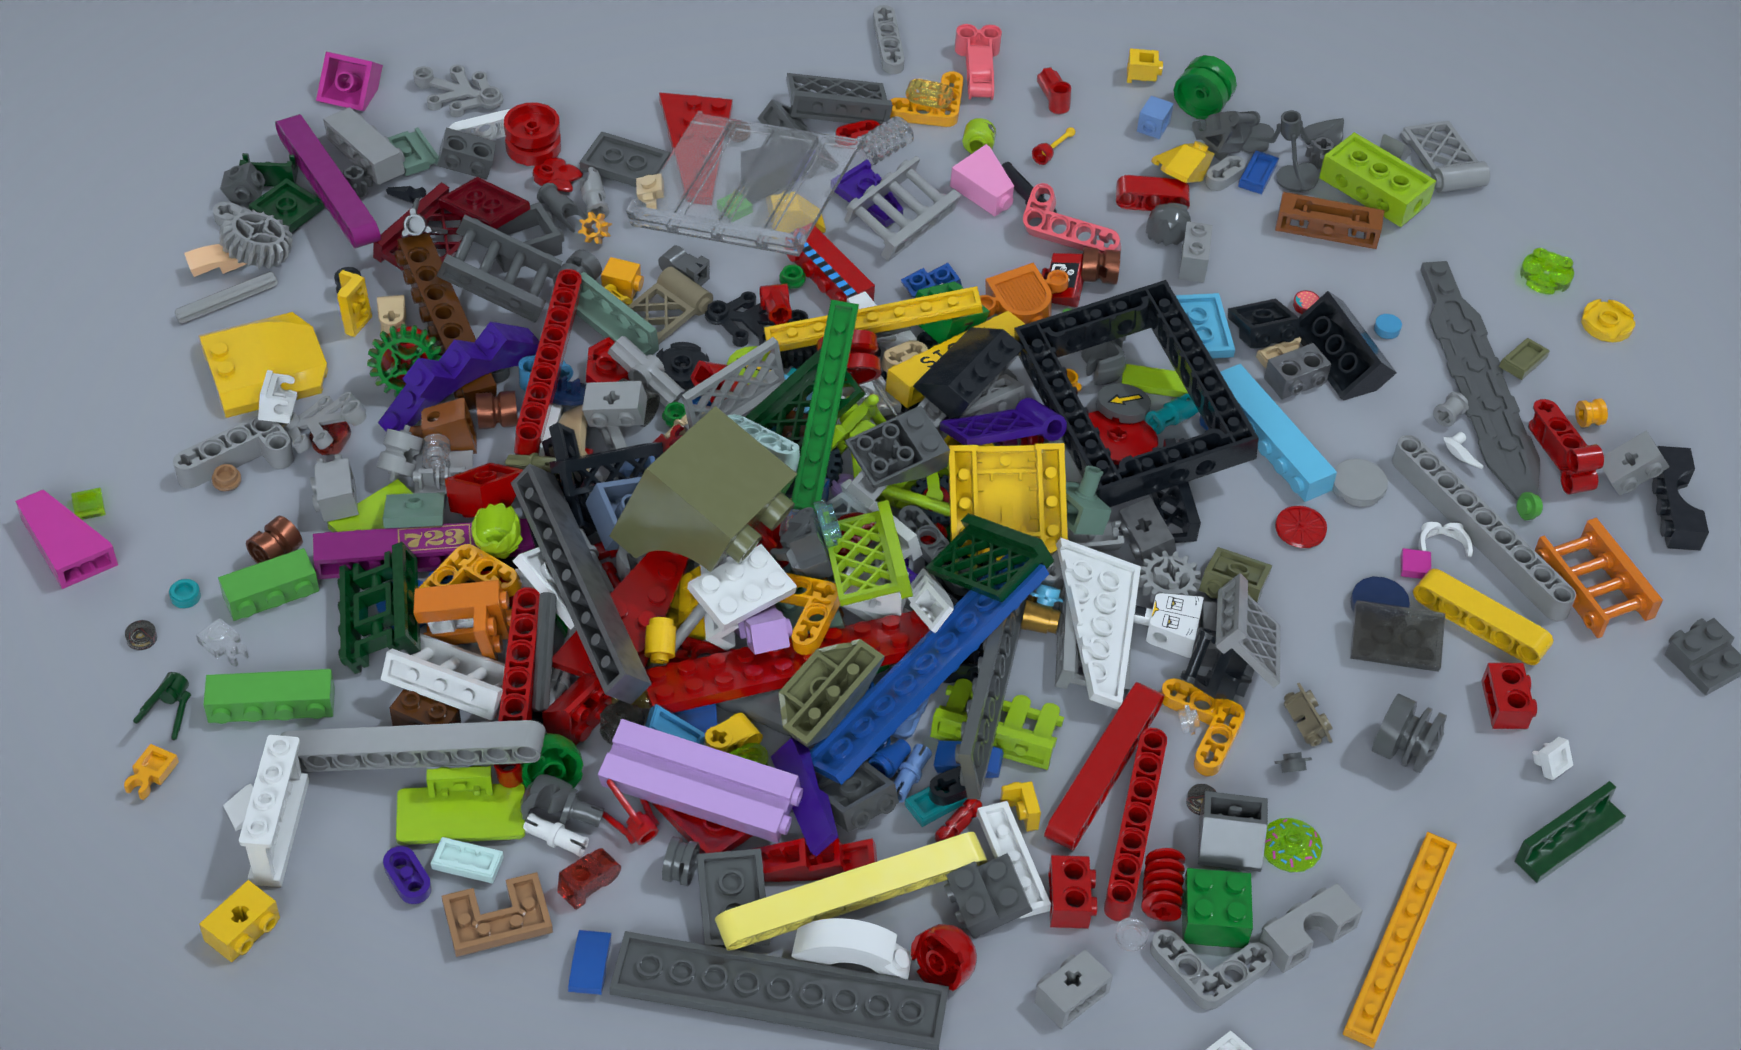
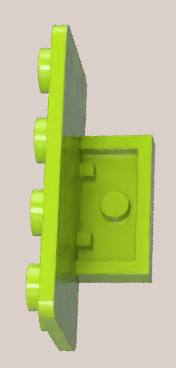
(460, 807)

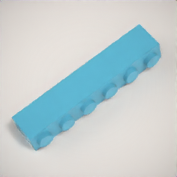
(1280, 438)

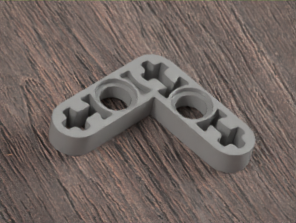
(1204, 977)

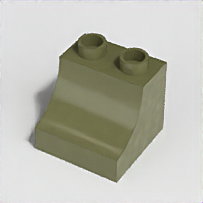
(707, 496)

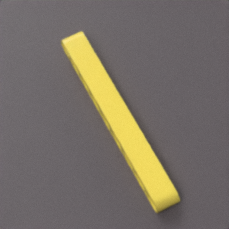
(847, 891)

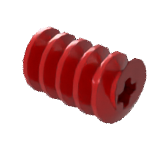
(1163, 884)

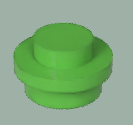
(1529, 506)

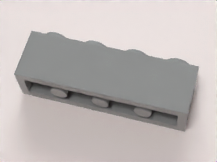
(364, 145)

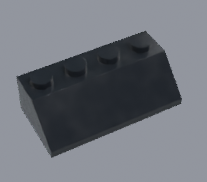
(1355, 359)
(968, 369)

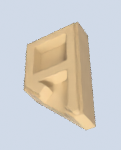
(1276, 350)

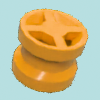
(1591, 412)

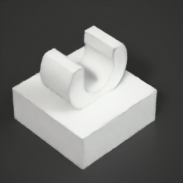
(1554, 758)

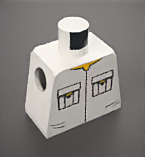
(1171, 622)

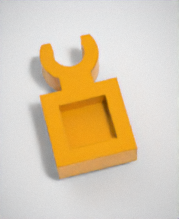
(151, 767)

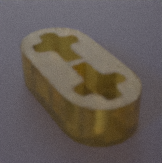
(929, 93)

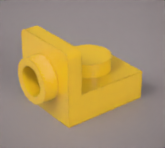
(1024, 798)

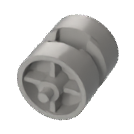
(399, 452)

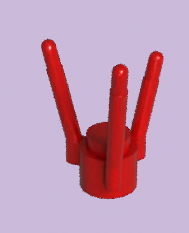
(641, 826)

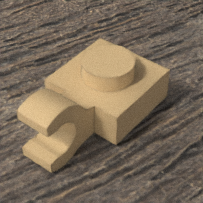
(650, 189)

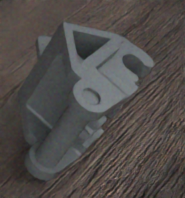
(1226, 131)
(804, 547)

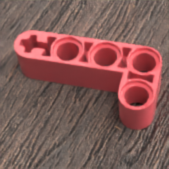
(1074, 226)

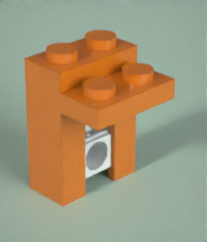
(466, 614)

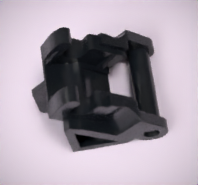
(1229, 673)

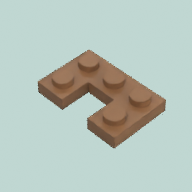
(478, 932)

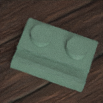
(416, 150)

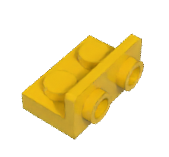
(353, 302)

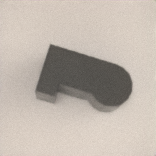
(686, 264)

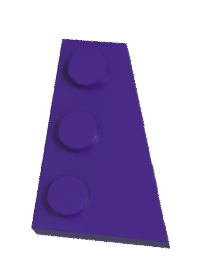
(857, 181)

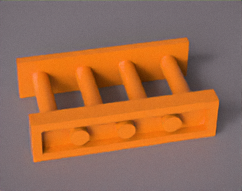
(1618, 566)

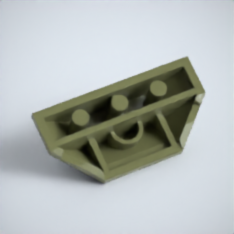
(827, 689)

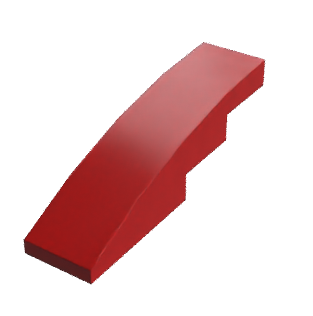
(795, 862)

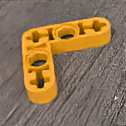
(935, 116)
(471, 569)
(820, 599)
(1214, 716)

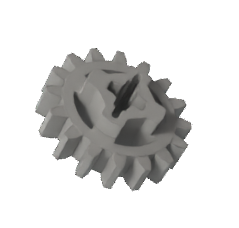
(1169, 576)

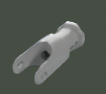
(593, 193)

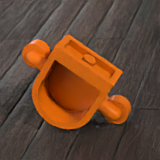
(1023, 292)

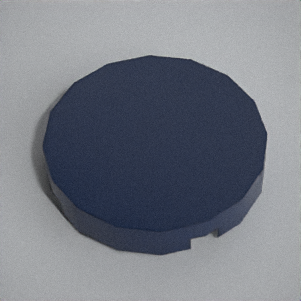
(1380, 591)

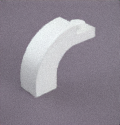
(852, 942)

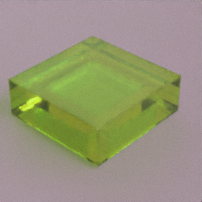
(88, 503)

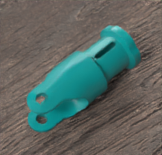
(1171, 413)

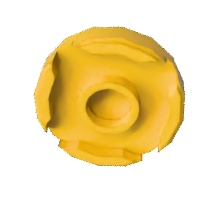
(1608, 320)

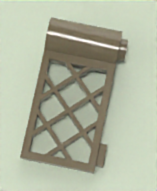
(678, 293)

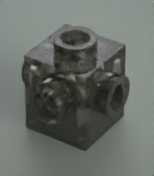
(612, 716)

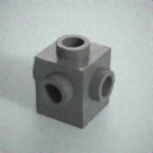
(242, 184)

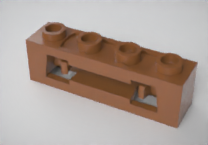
(1330, 220)

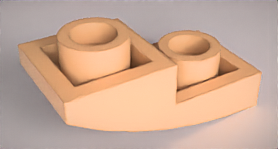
(210, 257)

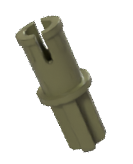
(523, 461)

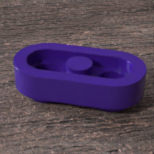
(408, 877)

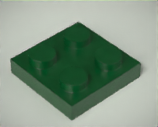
(288, 203)

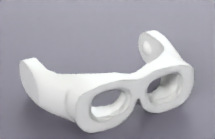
(1458, 533)

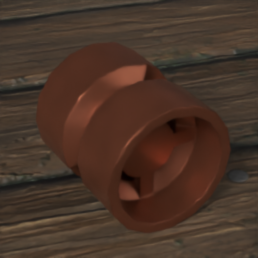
(1091, 268)
(496, 409)
(278, 539)

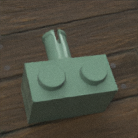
(1085, 510)

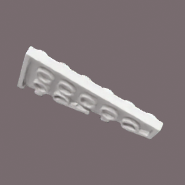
(1102, 610)

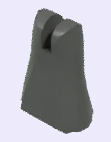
(759, 707)

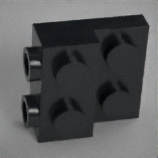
(1265, 323)

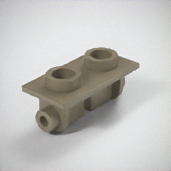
(1315, 725)

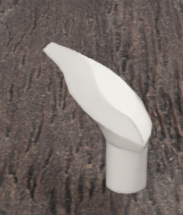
(1460, 452)

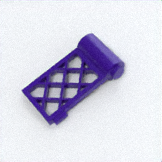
(1025, 420)

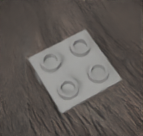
(428, 482)

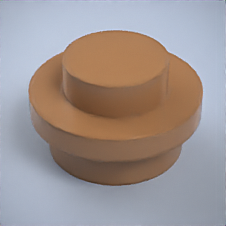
(226, 477)

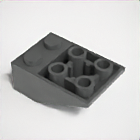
(900, 449)

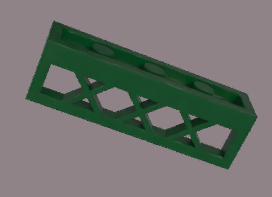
(1569, 834)

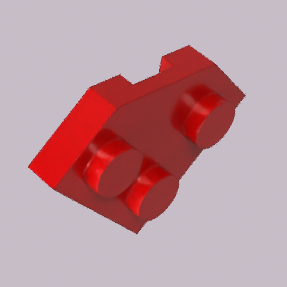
(602, 366)

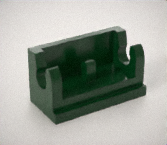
(274, 172)

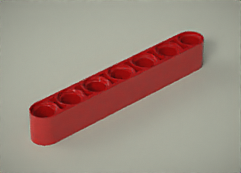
(519, 672)
(1103, 766)
(1143, 783)

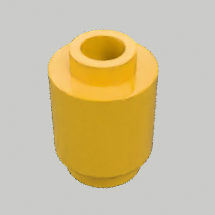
(660, 640)

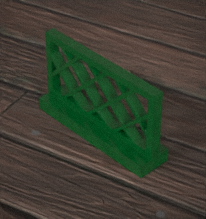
(793, 394)
(1001, 542)

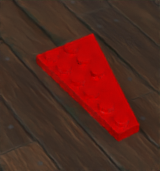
(639, 597)

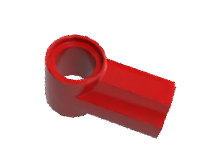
(1056, 90)
(776, 302)

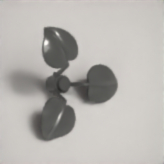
(1295, 176)

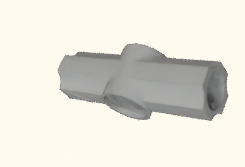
(645, 369)

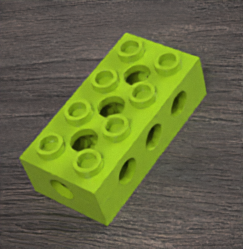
(1377, 179)

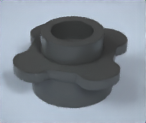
(1293, 762)

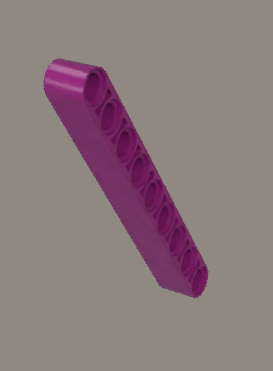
(328, 181)

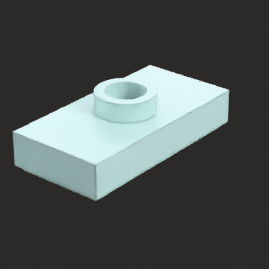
(467, 860)

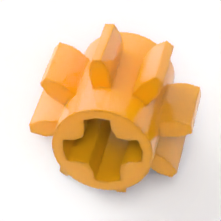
(589, 232)

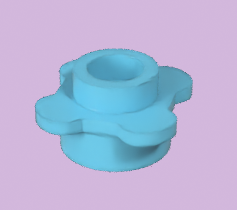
(1047, 595)

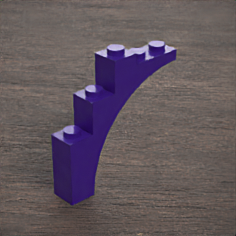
(463, 361)

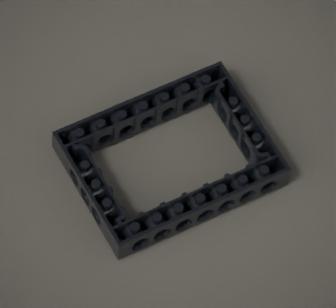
(1154, 306)

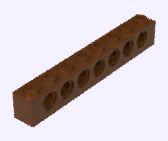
(439, 305)

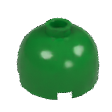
(557, 759)

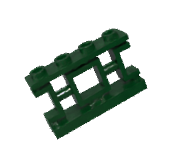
(399, 597)

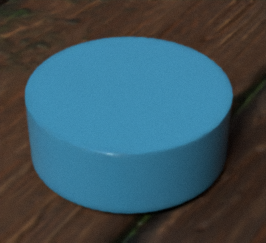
(1387, 326)

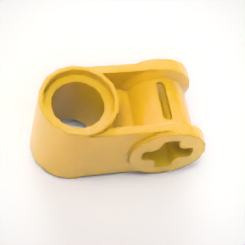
(732, 734)

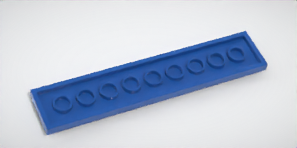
(916, 678)

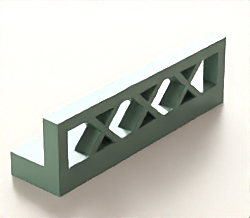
(613, 317)

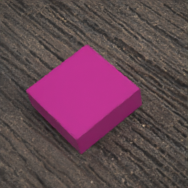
(1415, 563)

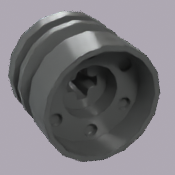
(1409, 733)

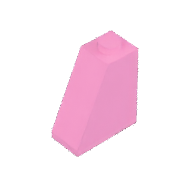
(983, 181)

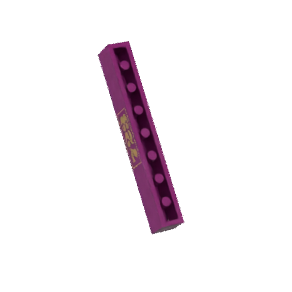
(367, 547)

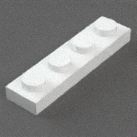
(1005, 838)

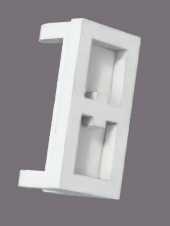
(275, 402)

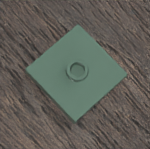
(414, 510)

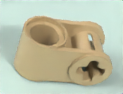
(391, 311)

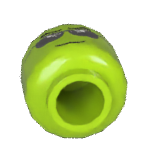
(977, 134)

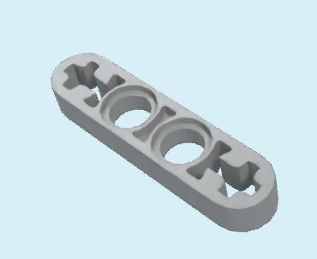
(888, 39)

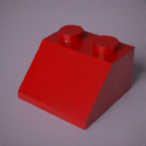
(481, 487)

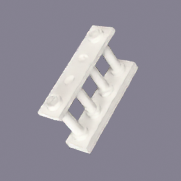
(448, 676)

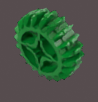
(398, 352)

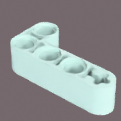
(780, 446)

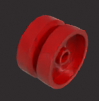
(532, 133)
(862, 361)

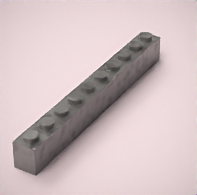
(581, 585)

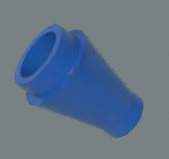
(890, 757)

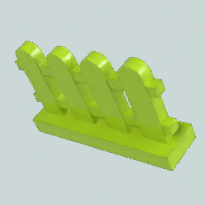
(1017, 743)

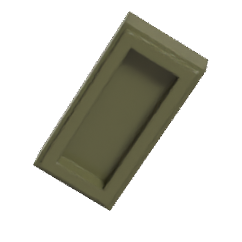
(1524, 358)

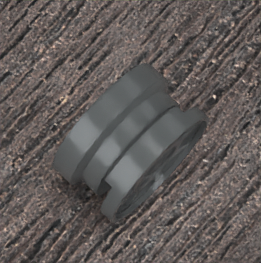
(680, 861)

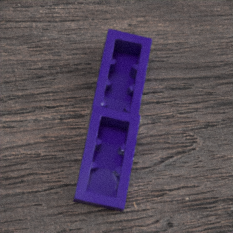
(814, 810)

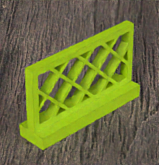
(892, 558)

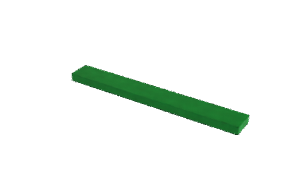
(824, 404)

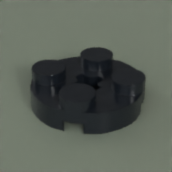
(681, 353)

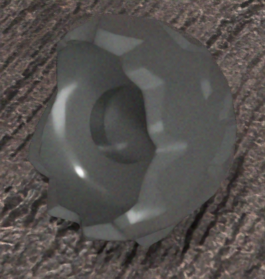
(1168, 223)

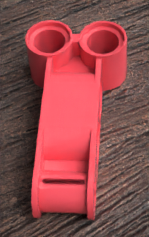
(979, 49)

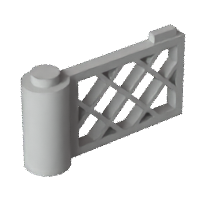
(1454, 174)

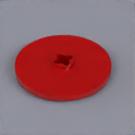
(1124, 438)

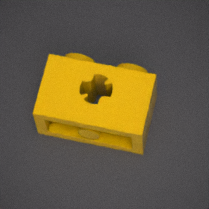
(240, 921)

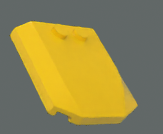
(246, 351)
(1010, 487)

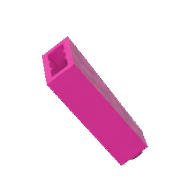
(65, 541)

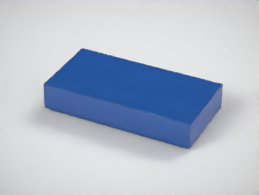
(1258, 172)

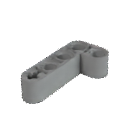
(234, 447)

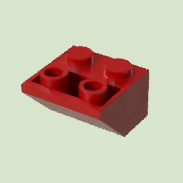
(577, 709)

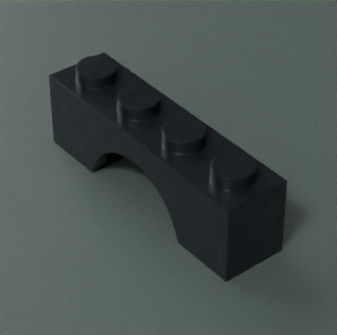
(1680, 522)

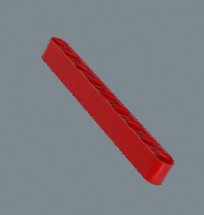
(548, 363)

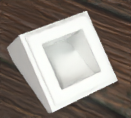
(237, 806)

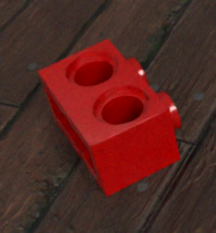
(1508, 696)
(1071, 891)

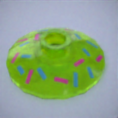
(1290, 854)

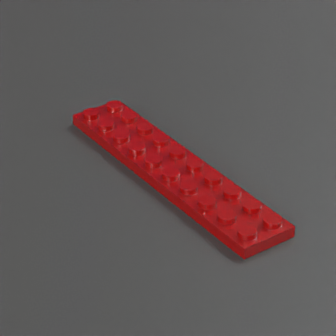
(744, 674)

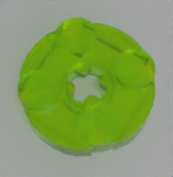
(1541, 260)

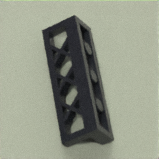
(565, 446)
(604, 459)
(1185, 507)

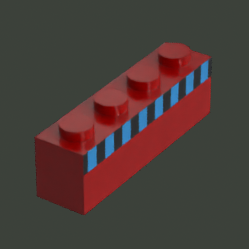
(831, 269)

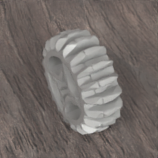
(255, 238)

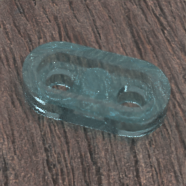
(829, 529)

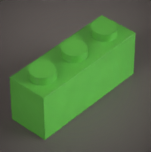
(268, 584)

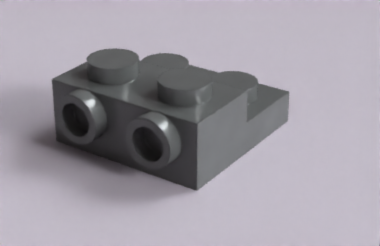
(1705, 655)
(860, 797)
(987, 895)

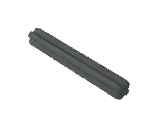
(544, 652)

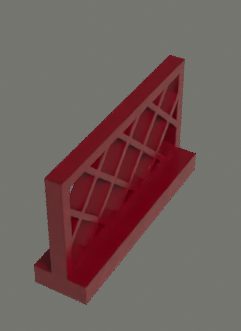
(430, 209)

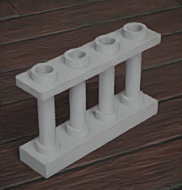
(910, 229)

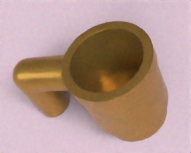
(1039, 617)

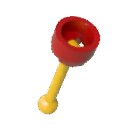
(1044, 152)

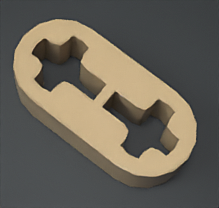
(901, 353)

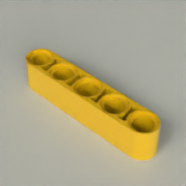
(1483, 616)

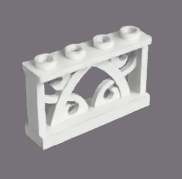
(274, 811)

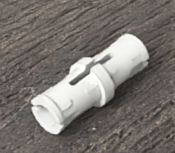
(556, 834)

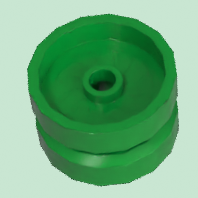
(1205, 87)

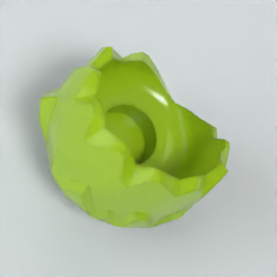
(496, 530)

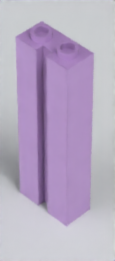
(701, 781)

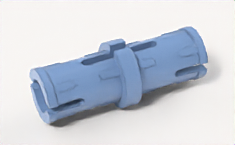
(910, 771)

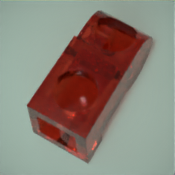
(587, 876)

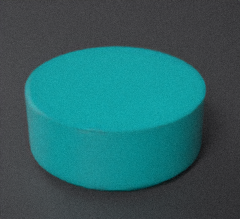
(184, 593)

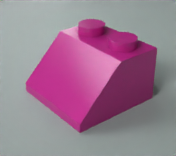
(348, 81)

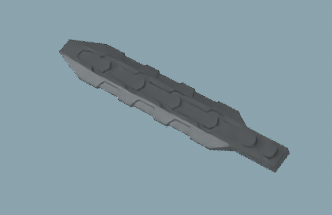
(1480, 379)

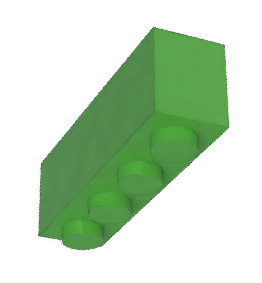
(269, 696)

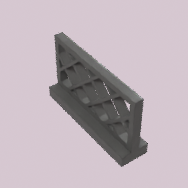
(837, 108)

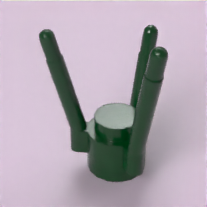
(170, 691)

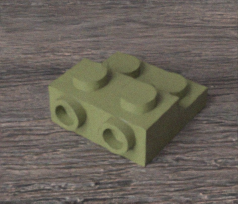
(1228, 564)

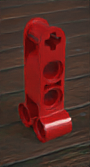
(1566, 448)

